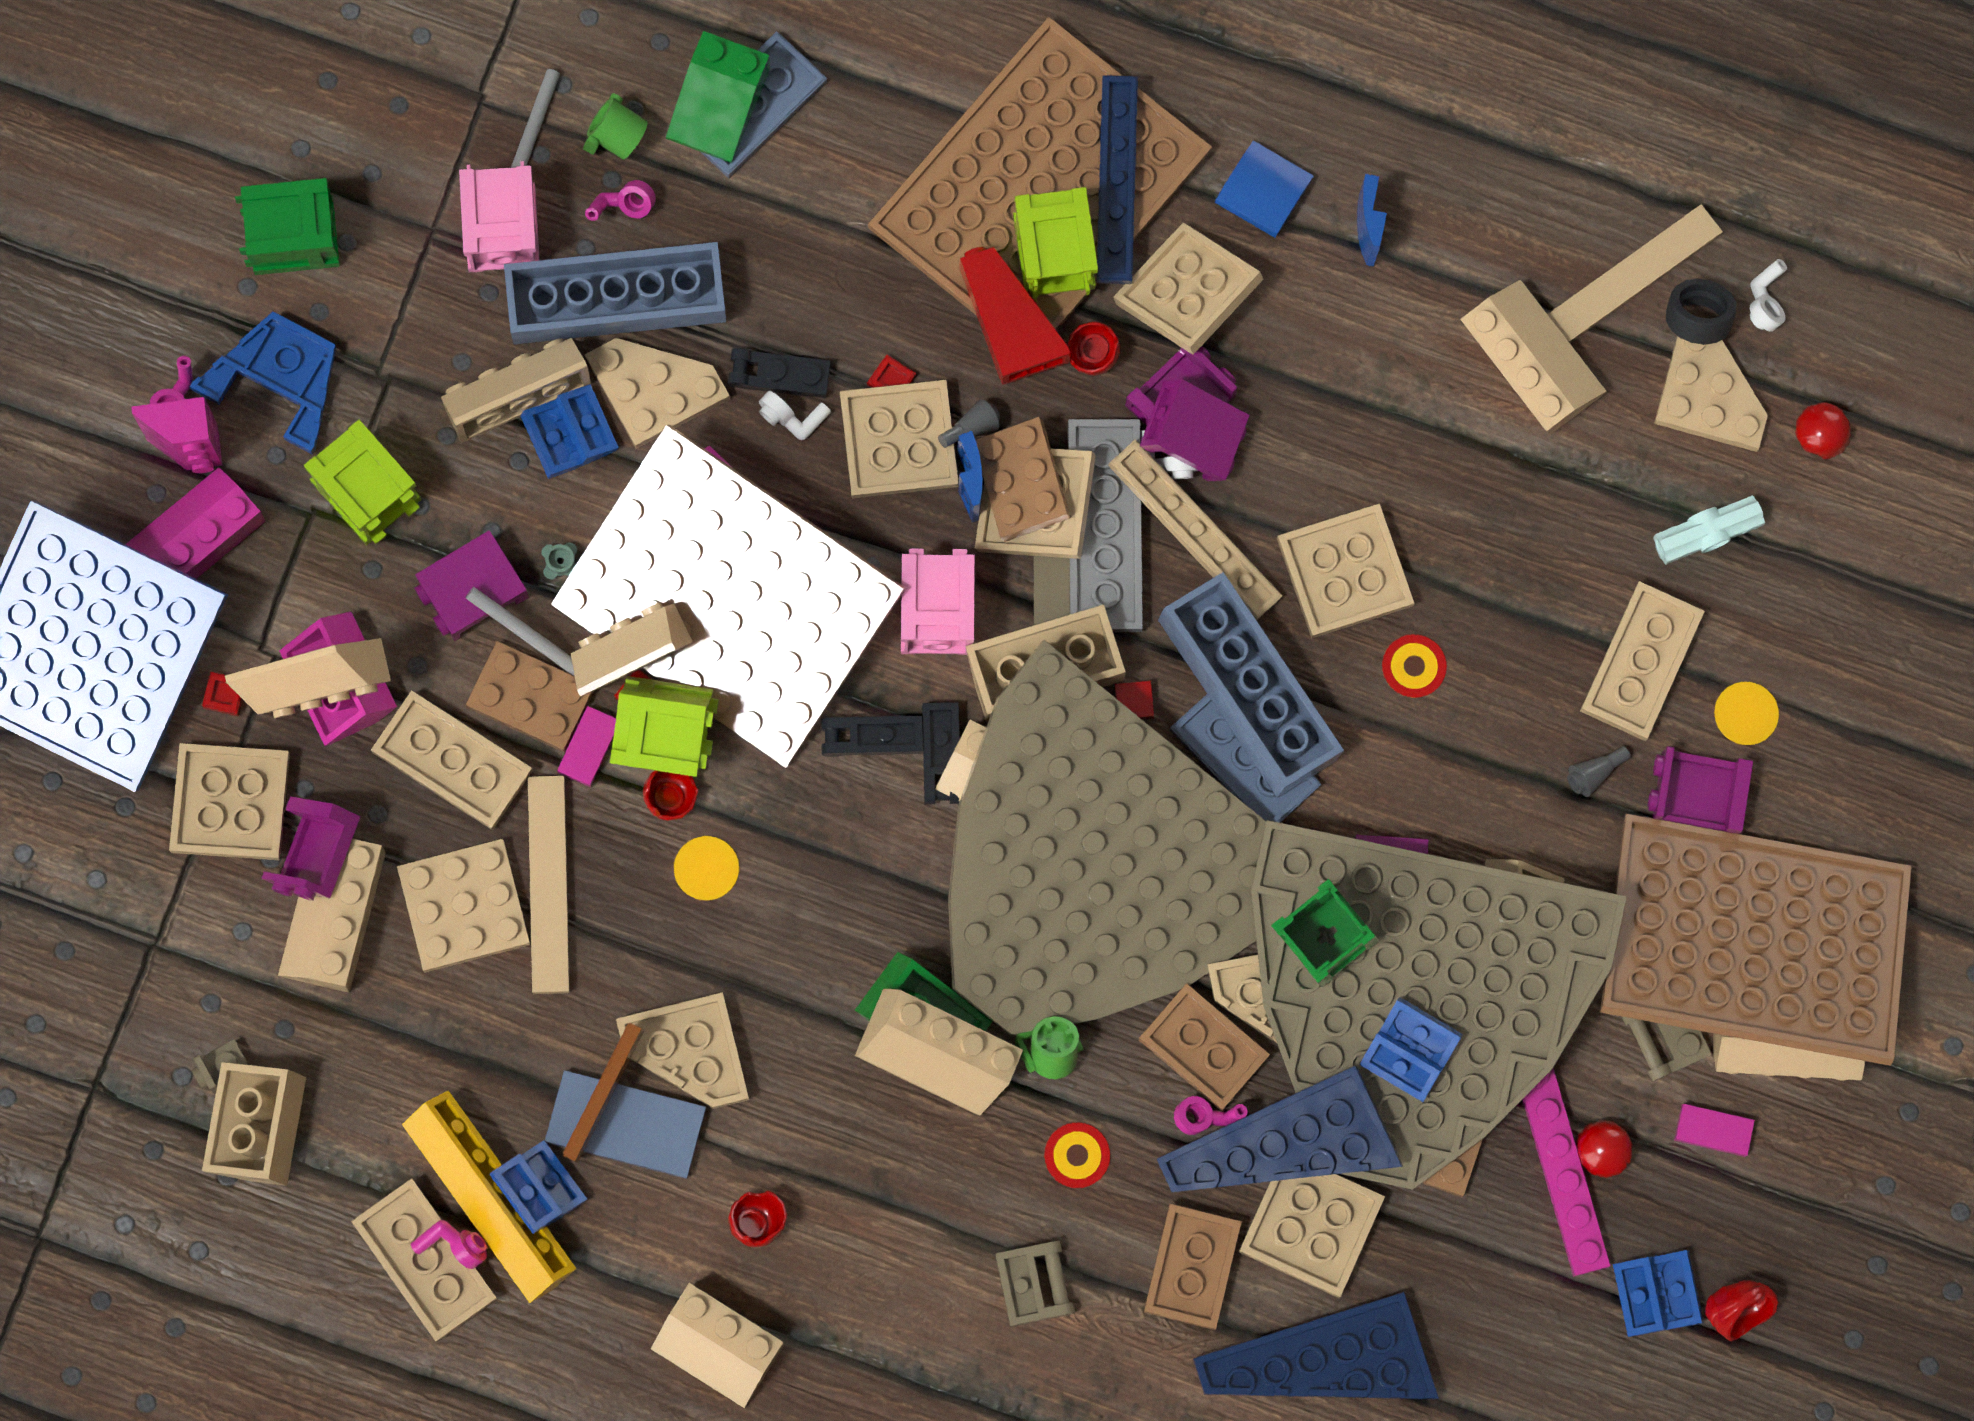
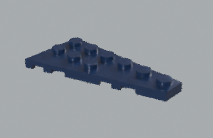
(1303, 1136)
(1343, 1355)

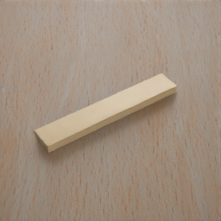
(1635, 273)
(1193, 527)
(548, 885)

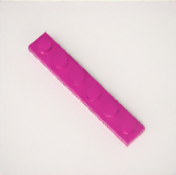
(1565, 1177)

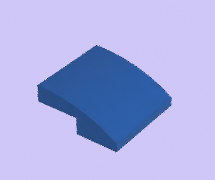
(1264, 189)
(1369, 222)
(569, 431)
(971, 480)
(1411, 1049)
(538, 1187)
(1658, 1293)

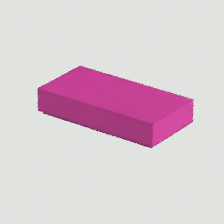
(588, 747)
(1714, 1130)

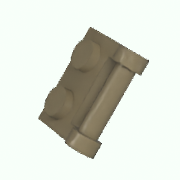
(1683, 1045)
(1022, 1285)

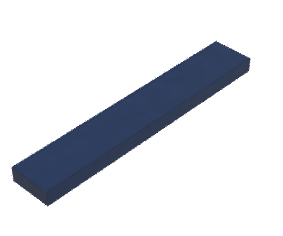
(1117, 179)

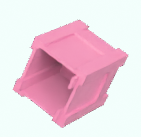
(498, 217)
(937, 602)

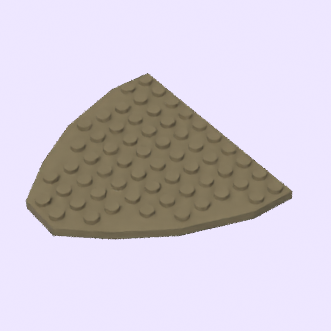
(1090, 858)
(1463, 941)

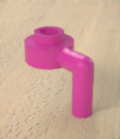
(625, 200)
(181, 386)
(1204, 1115)
(466, 1246)

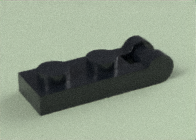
(780, 373)
(873, 735)
(940, 739)

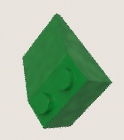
(718, 96)
(912, 978)

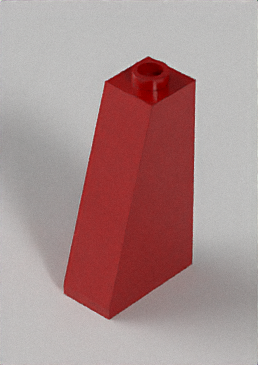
(1012, 323)

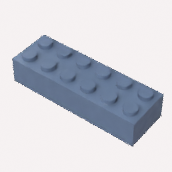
(614, 293)
(1250, 684)

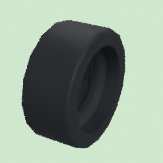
(1706, 294)

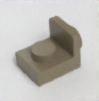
(209, 1065)

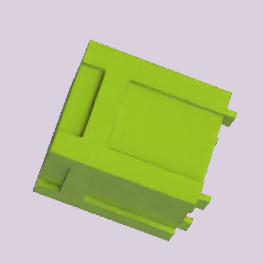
(1055, 242)
(363, 483)
(663, 726)

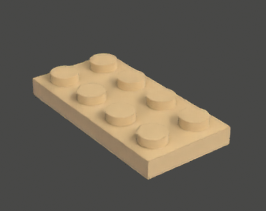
(1642, 661)
(451, 760)
(434, 1282)

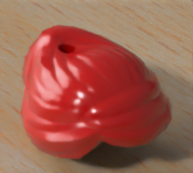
(1740, 1308)

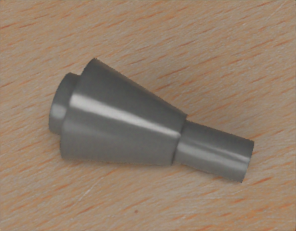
(980, 419)
(1588, 775)

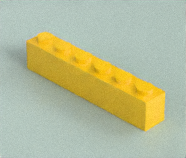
(464, 1166)

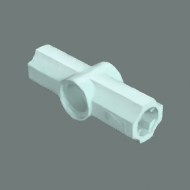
(1709, 529)

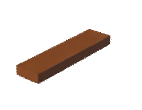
(603, 1092)

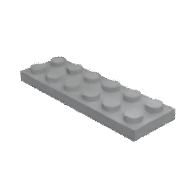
(1112, 539)

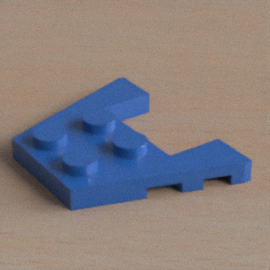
(285, 362)

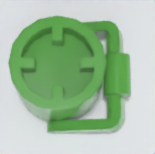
(615, 129)
(1053, 1047)

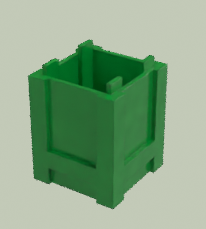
(289, 226)
(1330, 910)

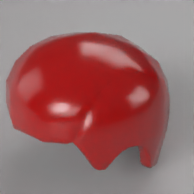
(1093, 348)
(1823, 430)
(669, 795)
(1604, 1148)
(757, 1218)

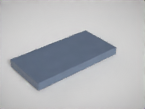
(786, 89)
(1221, 753)
(634, 1127)

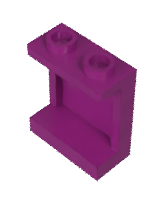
(1194, 369)
(1195, 429)
(451, 578)
(1700, 791)
(315, 850)

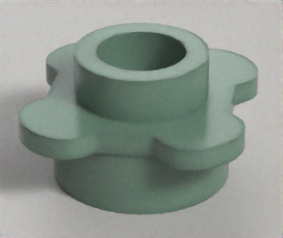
(552, 553)

